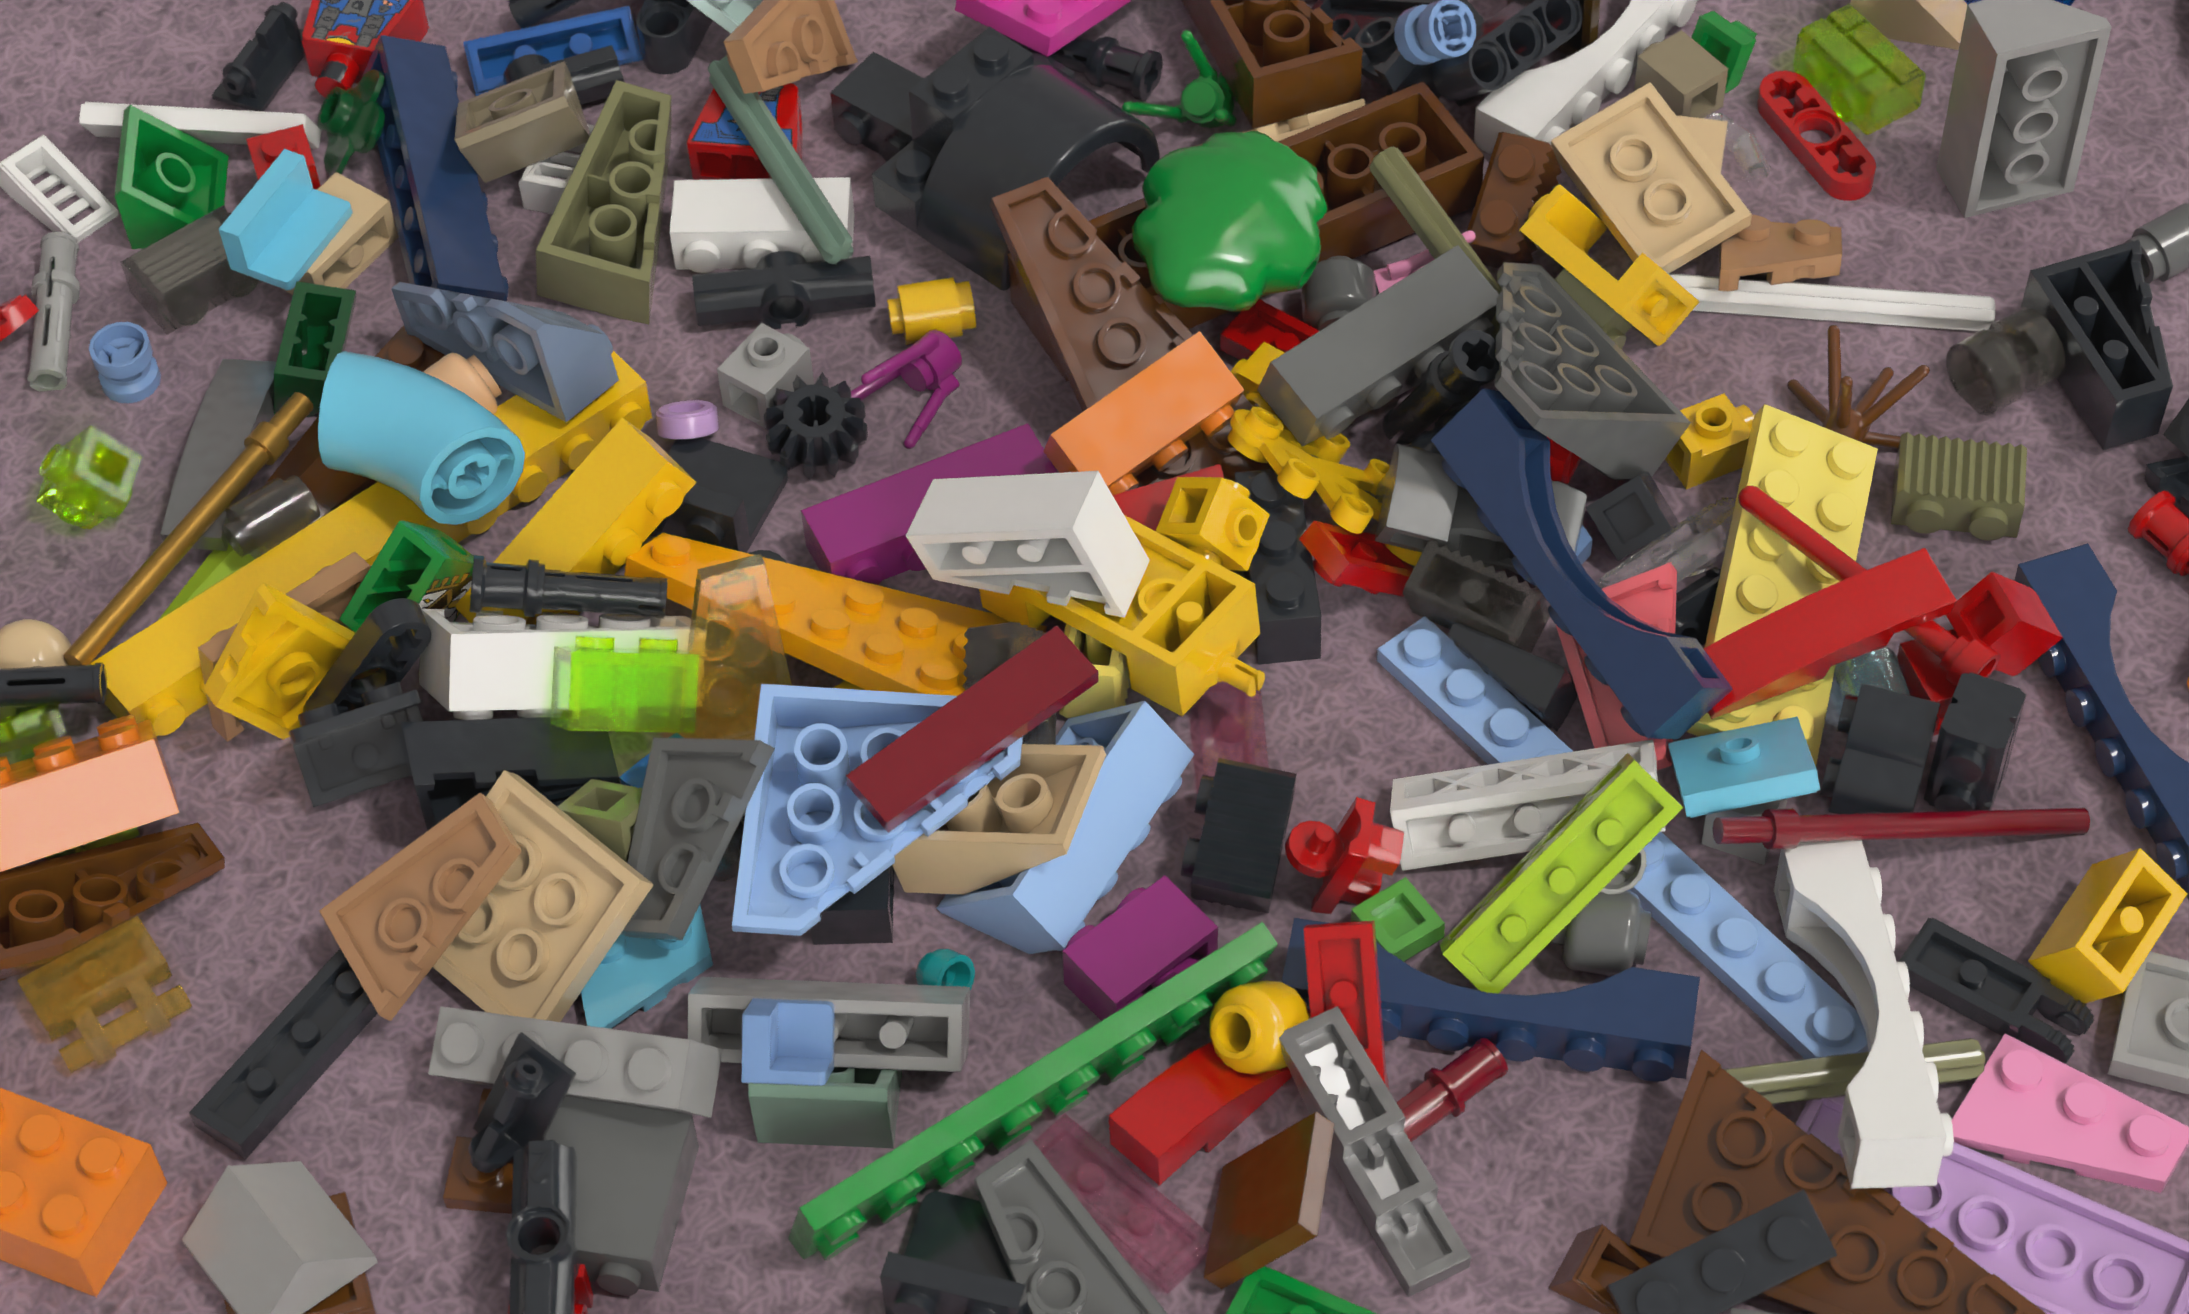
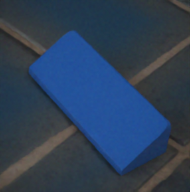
(555, 41)

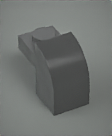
(1415, 500)

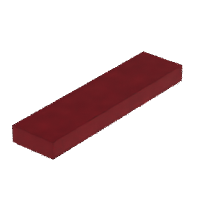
(972, 728)

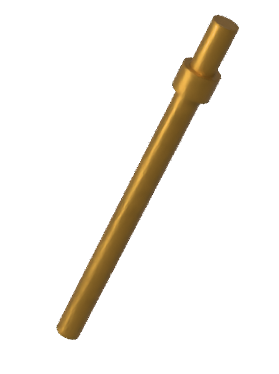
(263, 447)

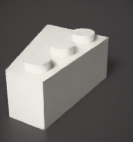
(1031, 533)

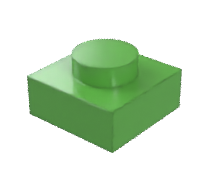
(1402, 920)

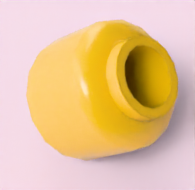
(1249, 1024)

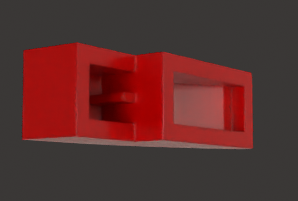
(1187, 1110)

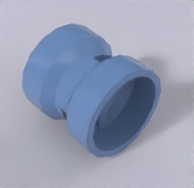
(1435, 31)
(125, 362)

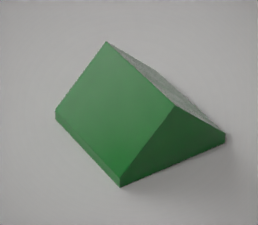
(164, 178)

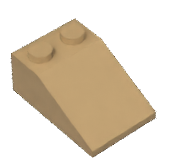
(1006, 823)

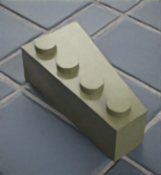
(609, 218)

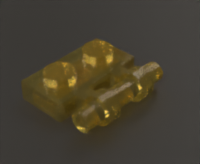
(95, 980)

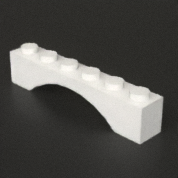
(1569, 91)
(1890, 1108)

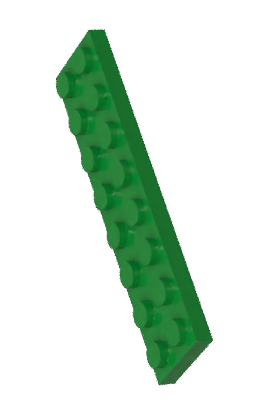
(1007, 1110)

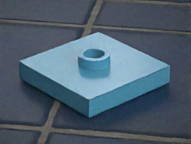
(1743, 767)

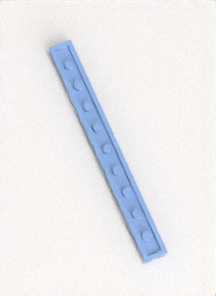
(1672, 887)

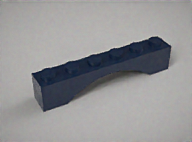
(1505, 467)
(2150, 773)
(1624, 1023)

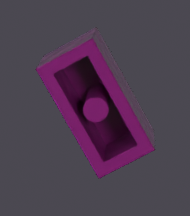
(1137, 947)

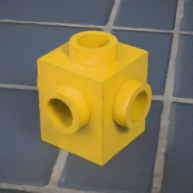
(1214, 520)

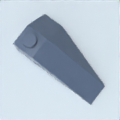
(524, 347)

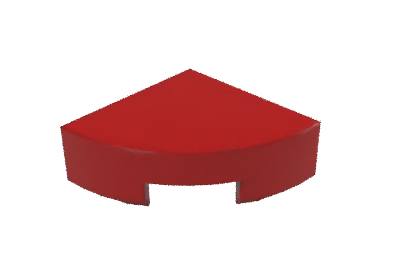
(15, 313)

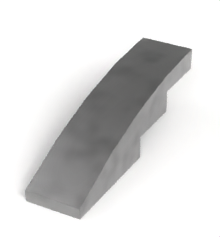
(230, 410)
(1374, 1152)

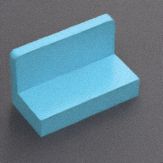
(282, 224)

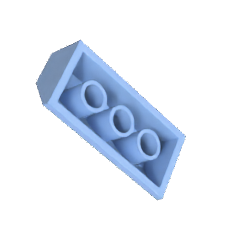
(1049, 901)

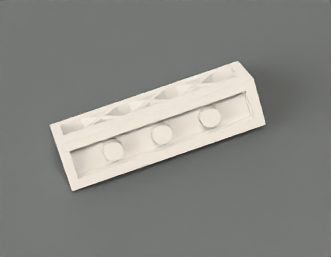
(1498, 805)

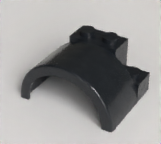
(986, 128)

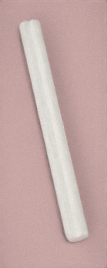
(1842, 303)

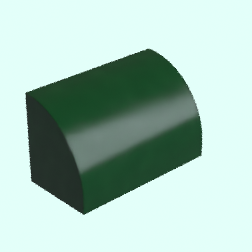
(311, 340)

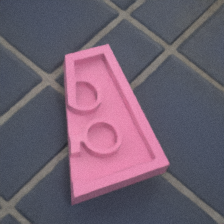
(2063, 1118)

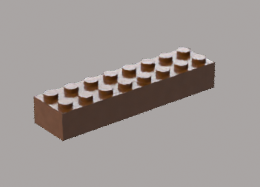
(1358, 208)

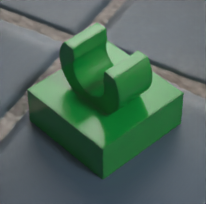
(1726, 42)

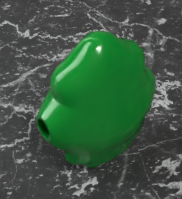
(1229, 222)

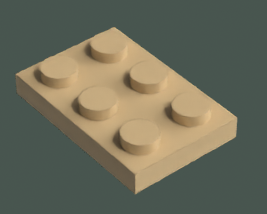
(1650, 181)

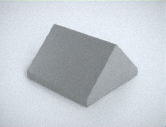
(275, 1240)

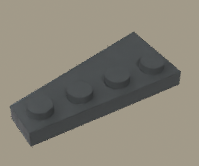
(1056, 1242)

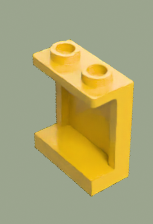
(1641, 296)

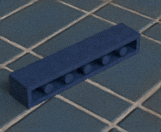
(428, 178)

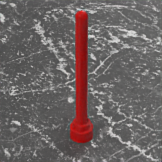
(1956, 654)

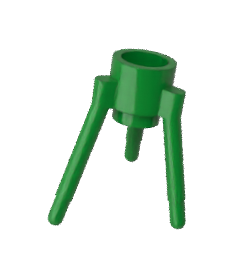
(1201, 100)

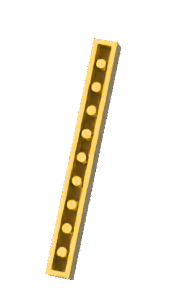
(160, 667)

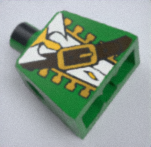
(416, 566)

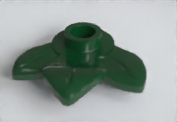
(351, 121)

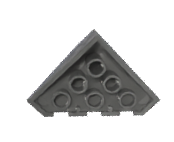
(1577, 379)

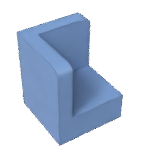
(788, 1041)

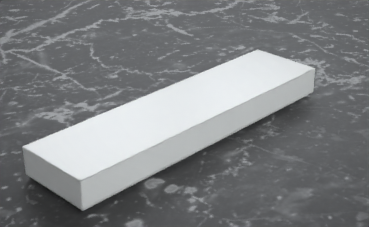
(201, 123)

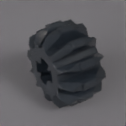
(835, 423)

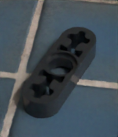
(387, 640)

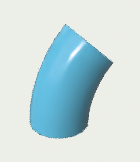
(416, 438)

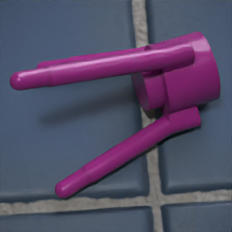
(922, 366)

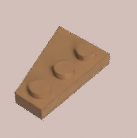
(787, 43)

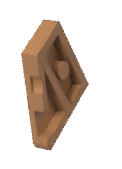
(1781, 251)

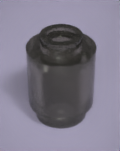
(269, 516)

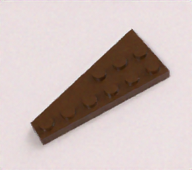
(1742, 1155)

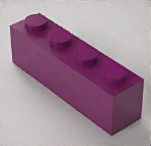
(866, 529)

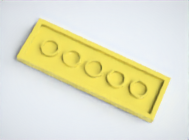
(1827, 486)

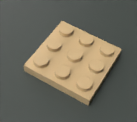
(546, 916)

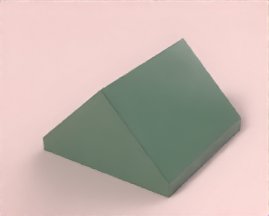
(851, 1110)

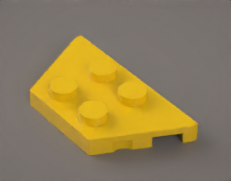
(275, 661)

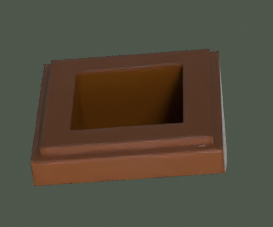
(1592, 1264)

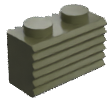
(1959, 486)

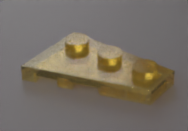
(737, 647)

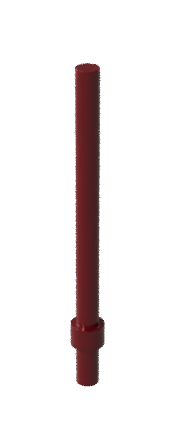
(1786, 828)

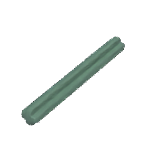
(783, 164)

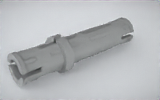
(55, 293)

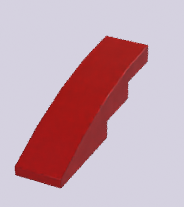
(1827, 629)

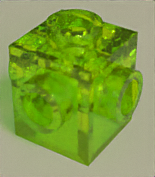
(88, 478)

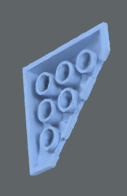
(804, 827)

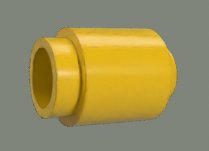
(932, 306)

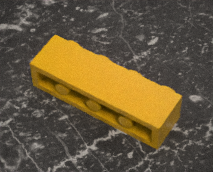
(599, 511)

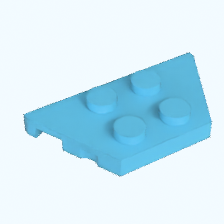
(642, 973)

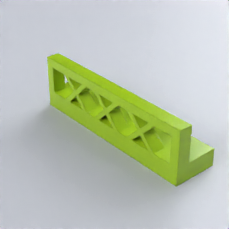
(1559, 876)

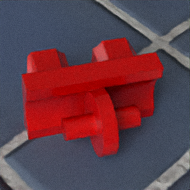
(1347, 858)

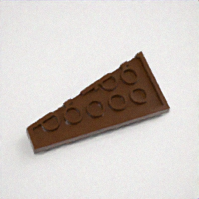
(1099, 313)

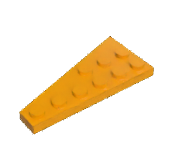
(838, 623)

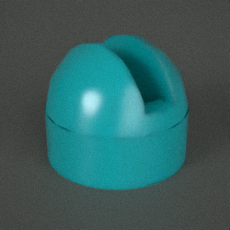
(946, 969)

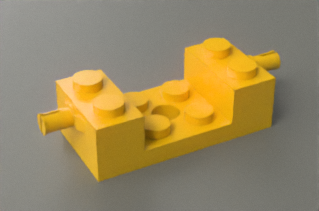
(1179, 630)

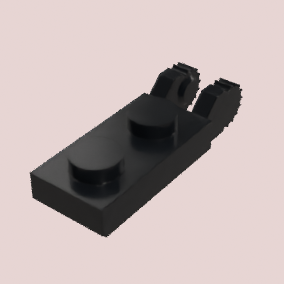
(1993, 989)

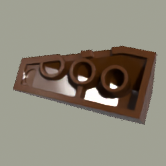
(82, 895)

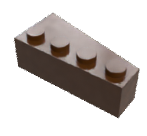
(1279, 56)

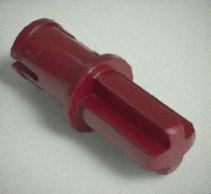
(1451, 1087)

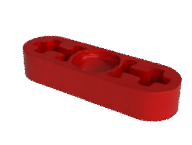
(1815, 114)

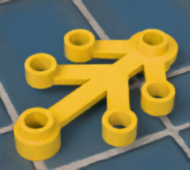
(1265, 440)

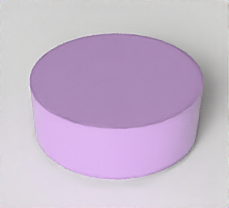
(687, 419)

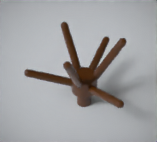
(1856, 421)

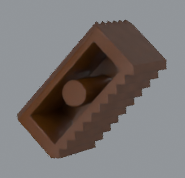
(1515, 179)

